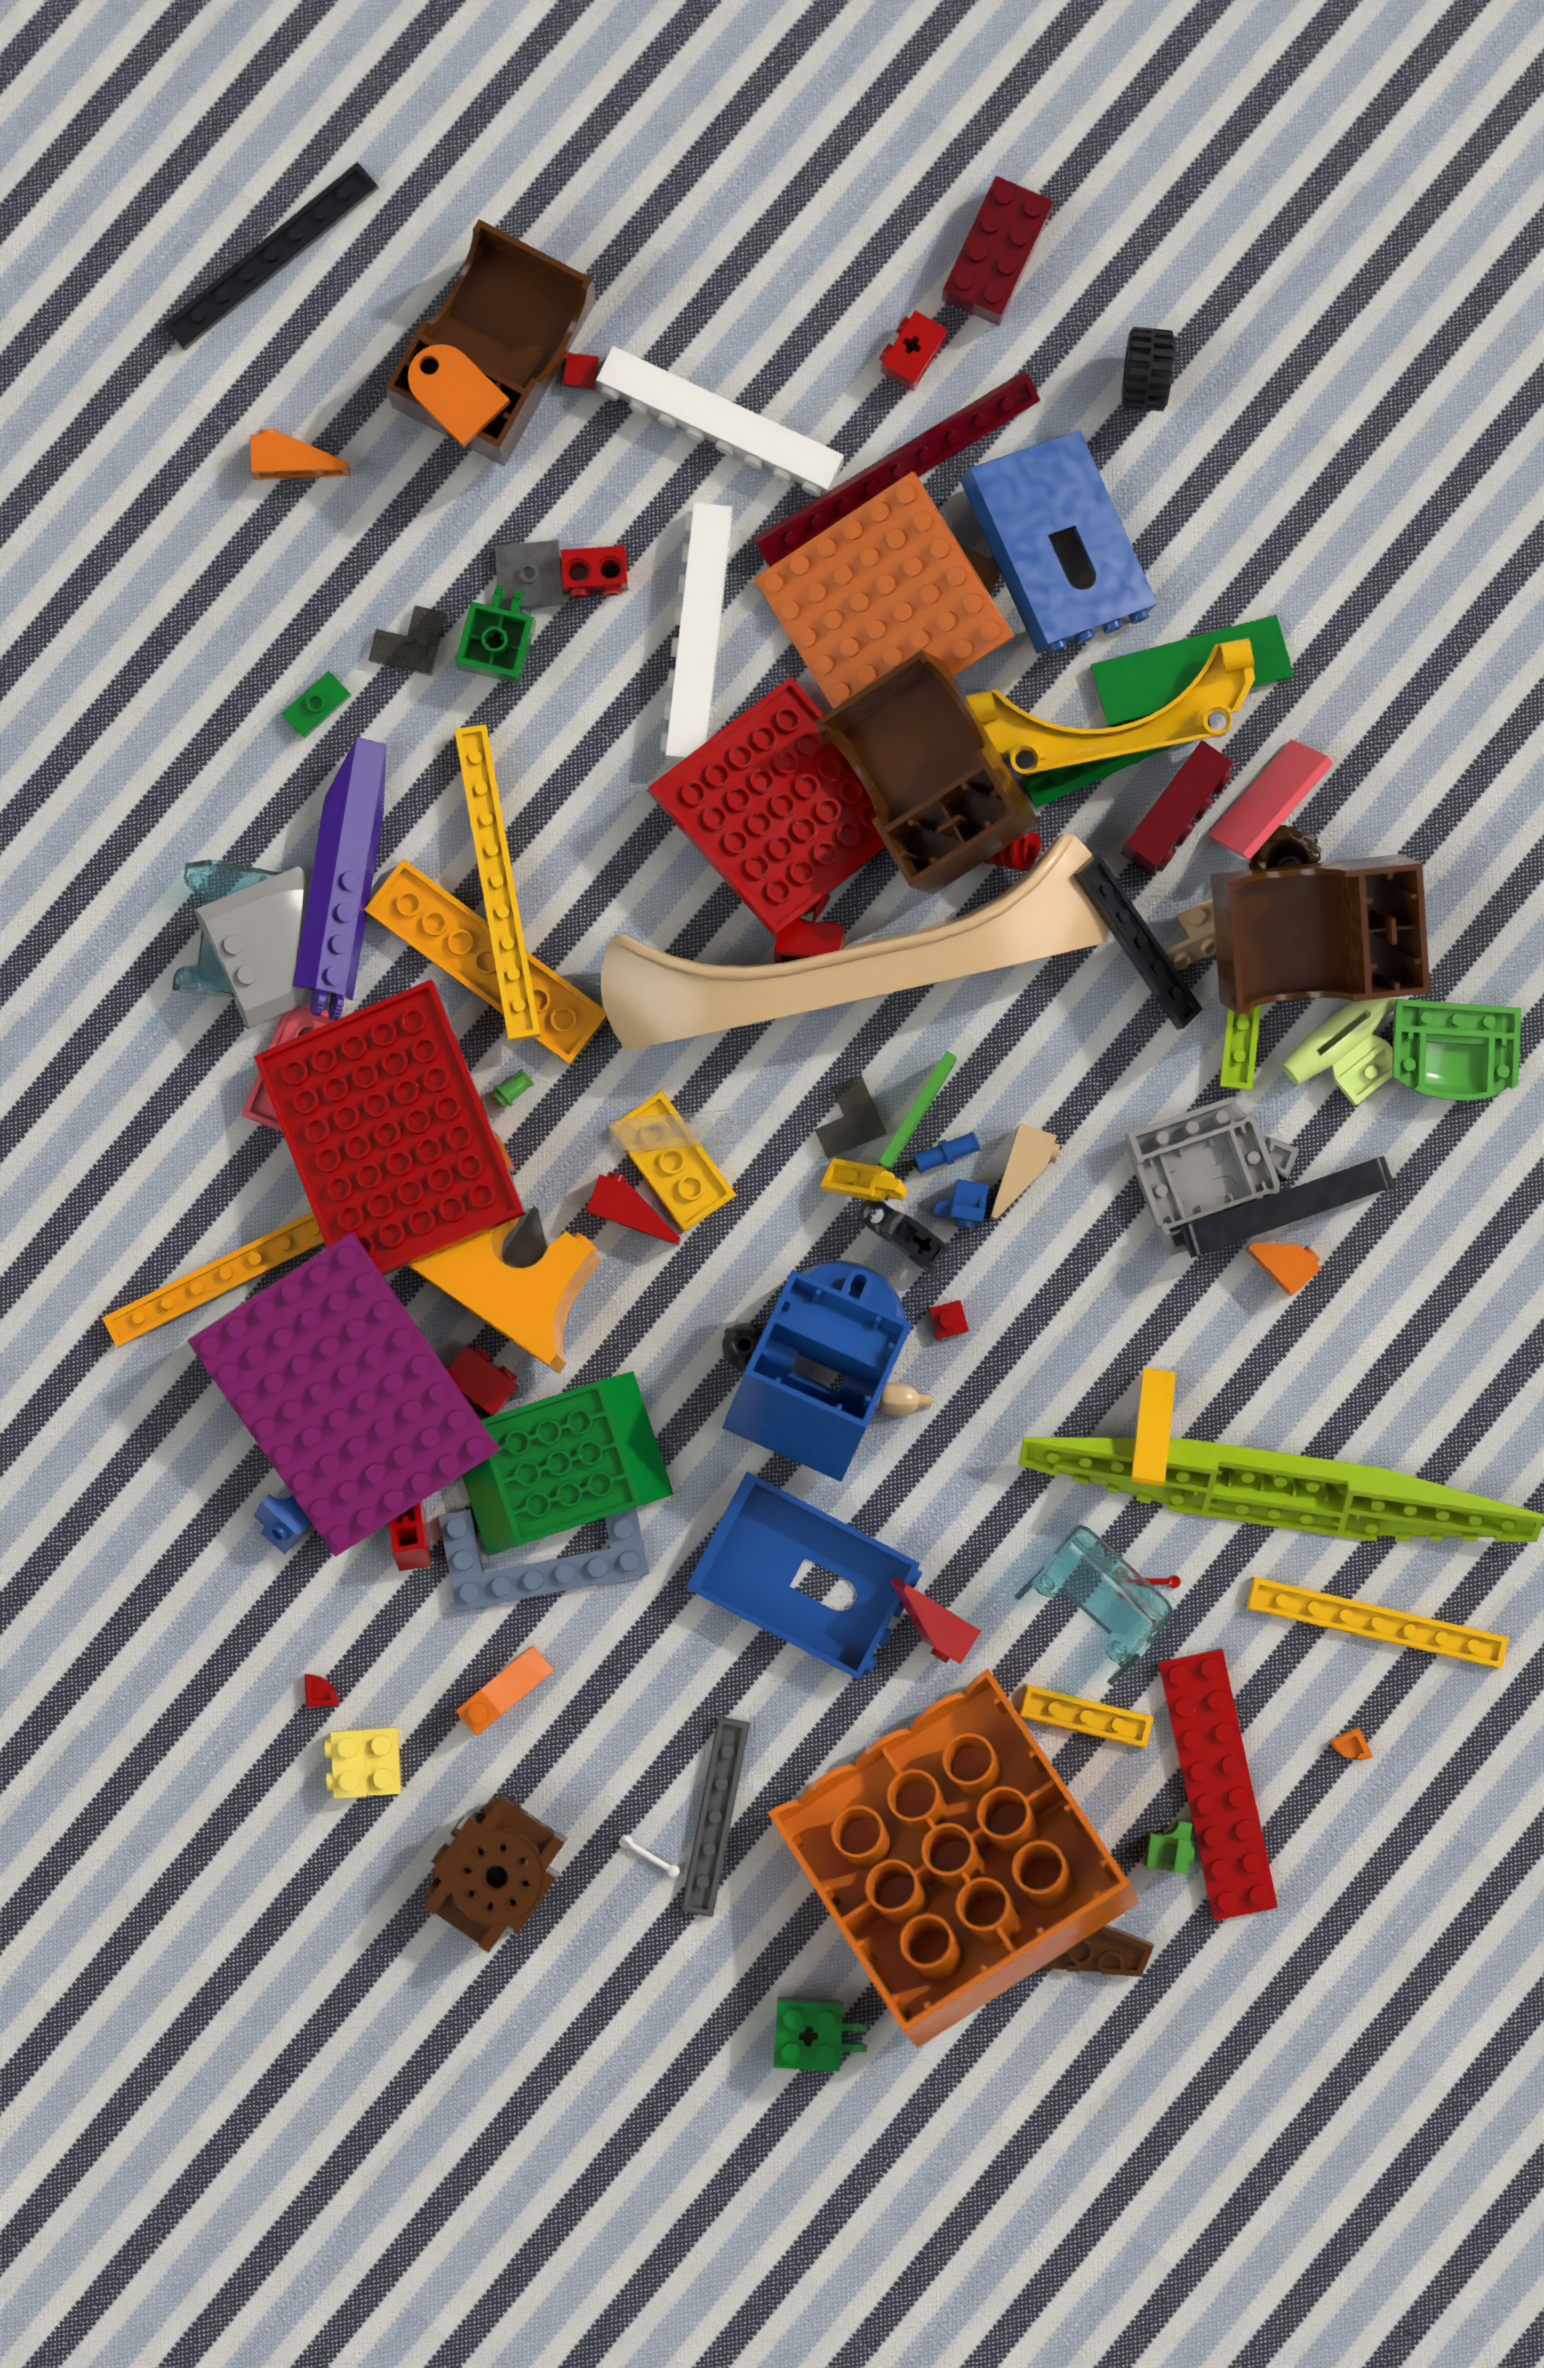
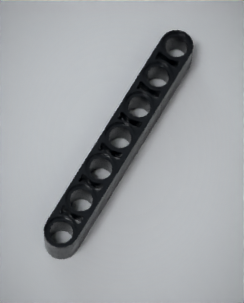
(1287, 1206)

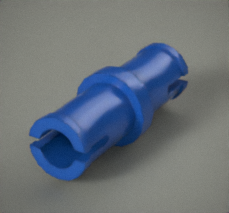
(946, 1152)

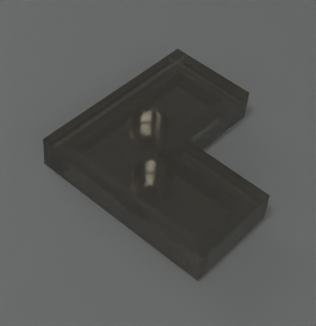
(416, 650)
(860, 1119)

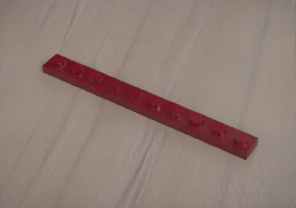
(915, 456)

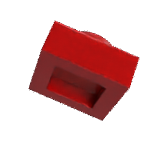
(948, 1319)

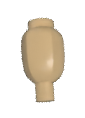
(901, 1399)

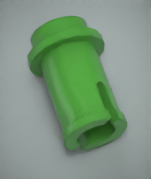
(512, 1088)

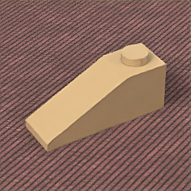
(1027, 1160)

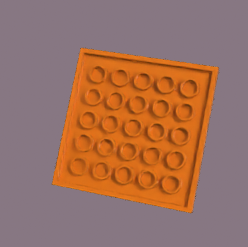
(881, 592)

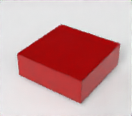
(581, 371)

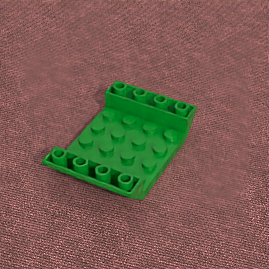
(566, 1464)

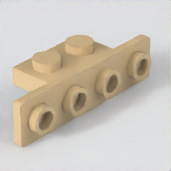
(1200, 933)

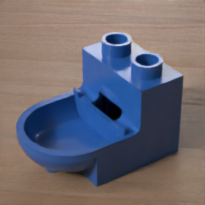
(840, 1319)

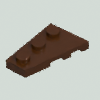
(1106, 1952)

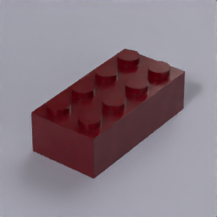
(997, 250)
(1176, 808)

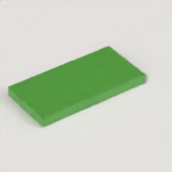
(917, 1111)

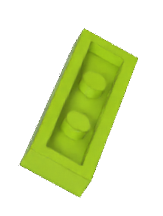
(1240, 1049)

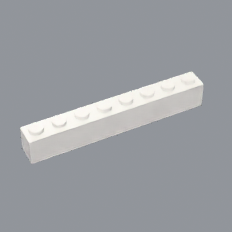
(719, 421)
(699, 630)

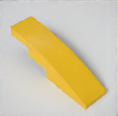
(1153, 1427)

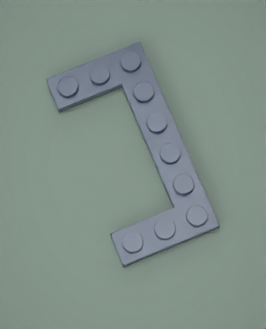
(479, 1589)

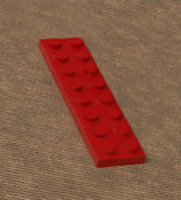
(1217, 1784)

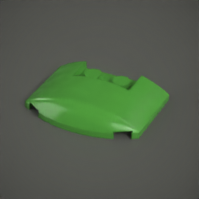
(1456, 1048)

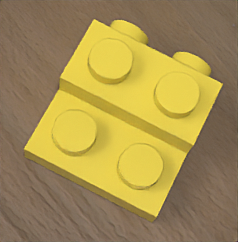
(364, 1762)

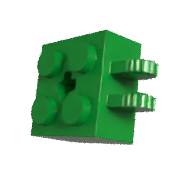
(487, 623)
(822, 2051)

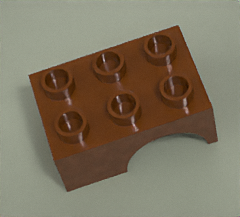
(514, 320)
(929, 772)
(1321, 932)

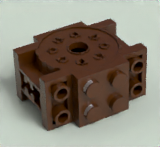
(468, 1893)

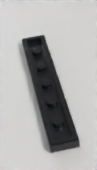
(1137, 941)

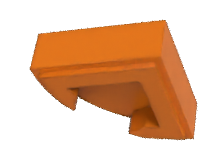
(1351, 1745)

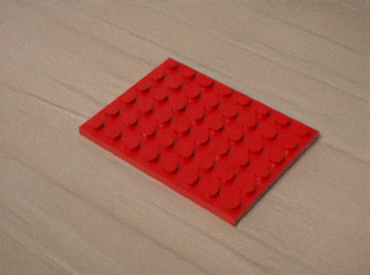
(390, 1130)

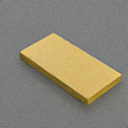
(681, 1176)

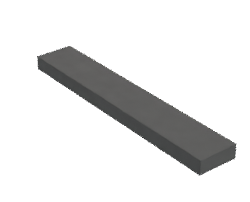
(715, 1816)

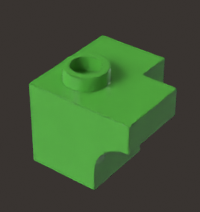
(1171, 1849)

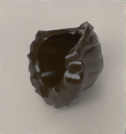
(1286, 848)

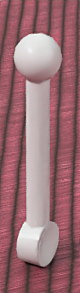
(627, 1842)

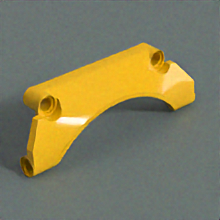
(1216, 690)

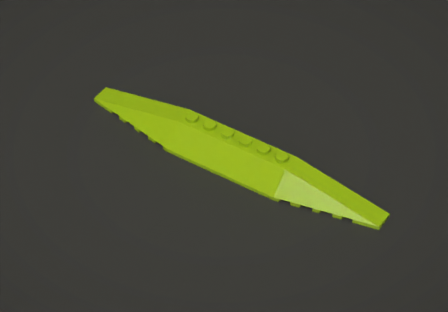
(1287, 1490)

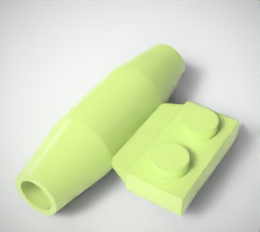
(1347, 1046)

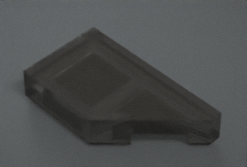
(528, 1242)

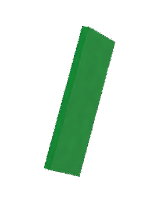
(1152, 678)

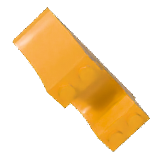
(518, 1302)

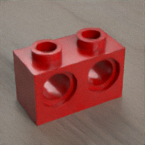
(594, 562)

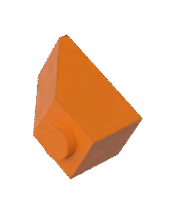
(1286, 1263)

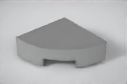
(1282, 1156)

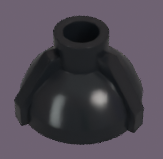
(731, 1340)

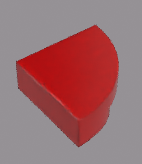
(319, 1692)

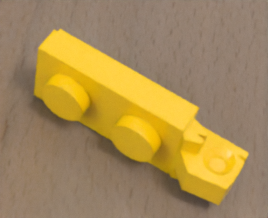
(862, 1181)

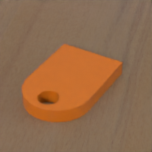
(457, 393)

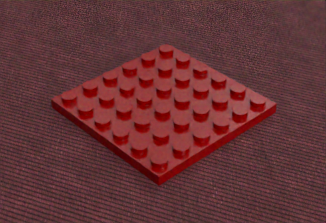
(773, 808)

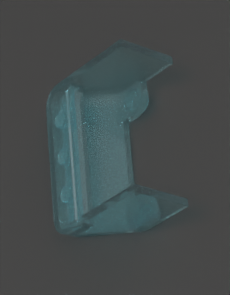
(1107, 1592)

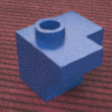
(965, 1205)
(283, 1521)

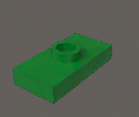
(316, 704)

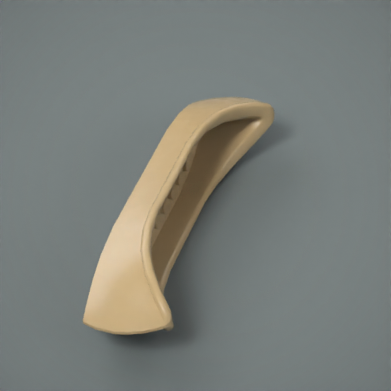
(671, 998)

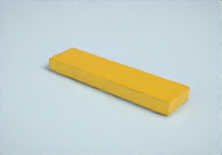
(1086, 1716)

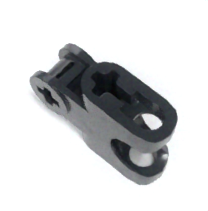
(905, 1234)

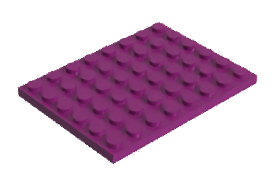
(343, 1394)

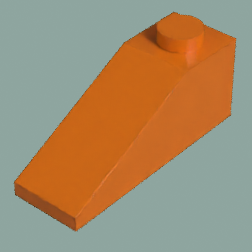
(284, 457)
(504, 1690)

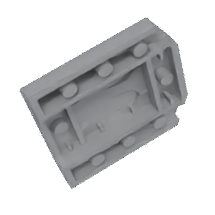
(259, 943)
(1189, 1174)

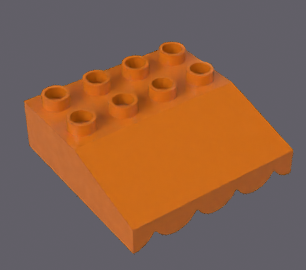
(953, 1859)

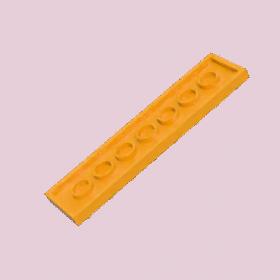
(462, 947)

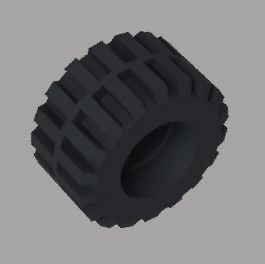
(1148, 369)

